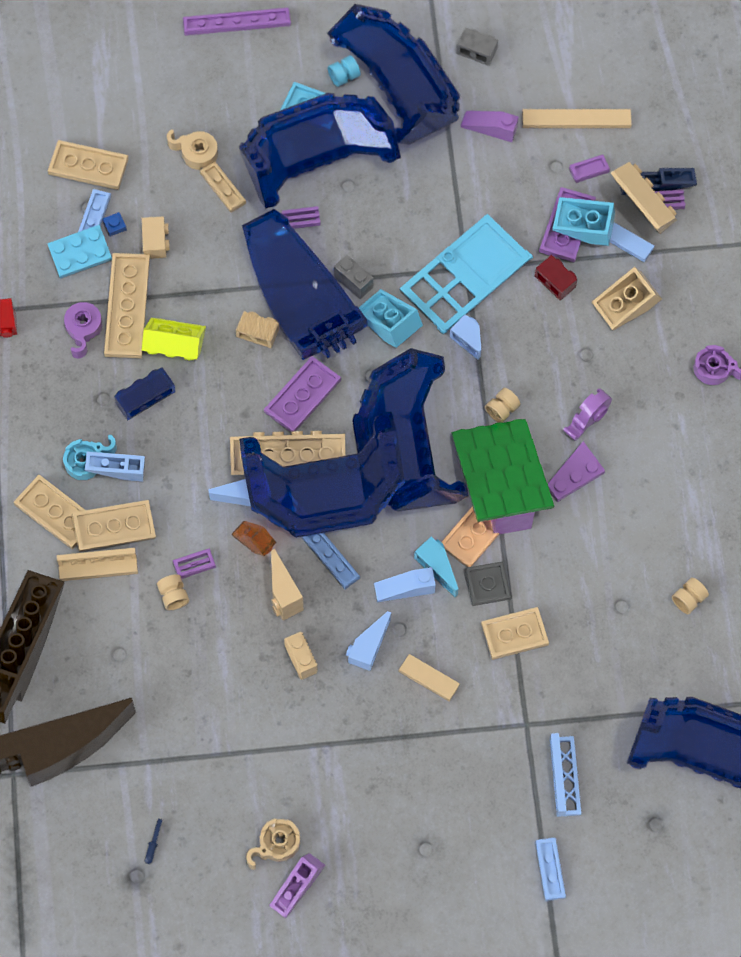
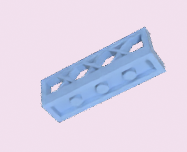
(558, 773)

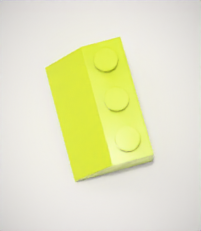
(173, 338)

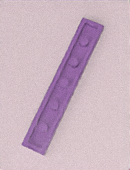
(236, 21)

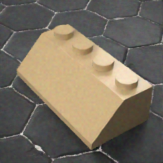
(644, 197)

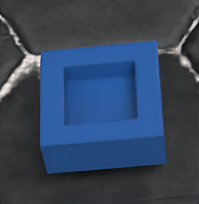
(114, 224)

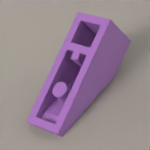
(491, 123)
(297, 884)

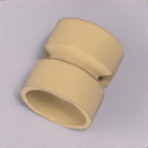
(504, 403)
(173, 592)
(688, 597)

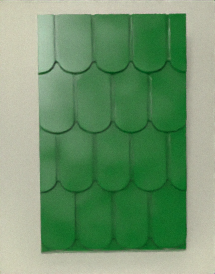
(503, 474)

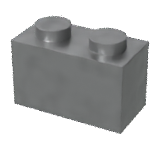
(477, 46)
(353, 276)

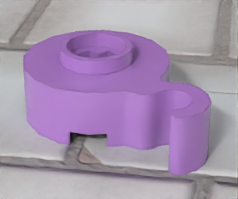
(82, 332)
(723, 365)
(592, 411)

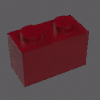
(556, 277)

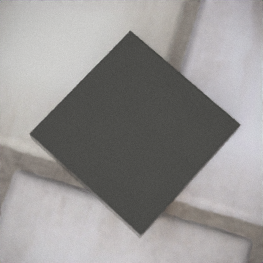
(487, 583)

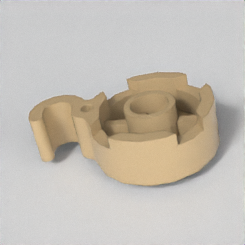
(190, 144)
(276, 851)

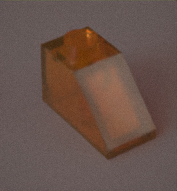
(254, 538)

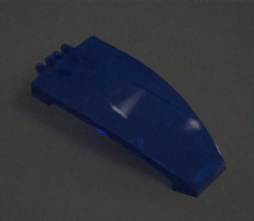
(299, 288)

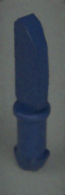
(152, 845)

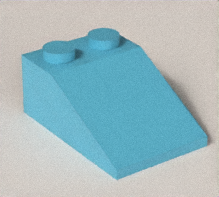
(585, 220)
(391, 317)

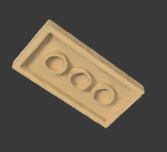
(88, 164)
(50, 509)
(113, 525)

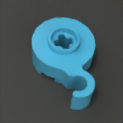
(79, 449)

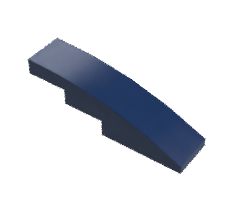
(670, 179)

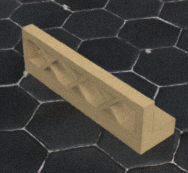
(97, 564)

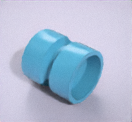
(344, 70)

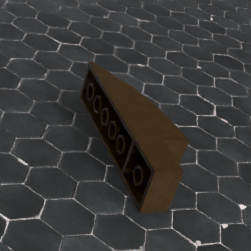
(25, 635)
(63, 742)

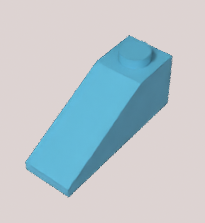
(434, 555)

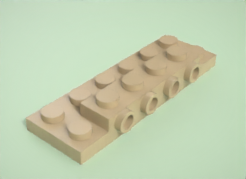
(291, 448)

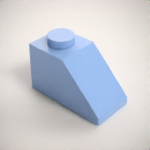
(467, 335)

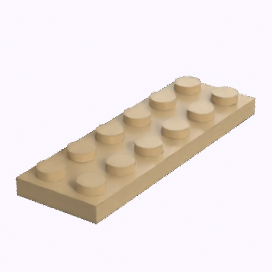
(127, 305)

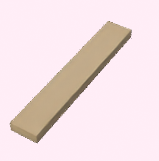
(576, 118)

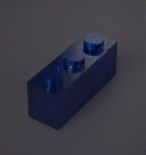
(144, 393)

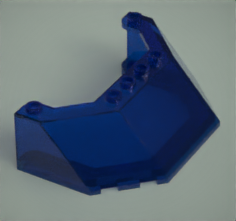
(402, 68)
(315, 136)
(402, 389)
(329, 491)
(690, 736)

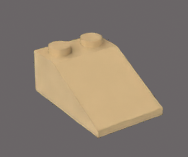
(626, 299)
(286, 596)

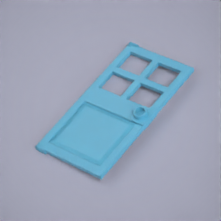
(479, 260)

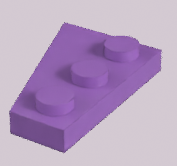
(575, 473)

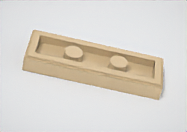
(223, 187)
(429, 677)

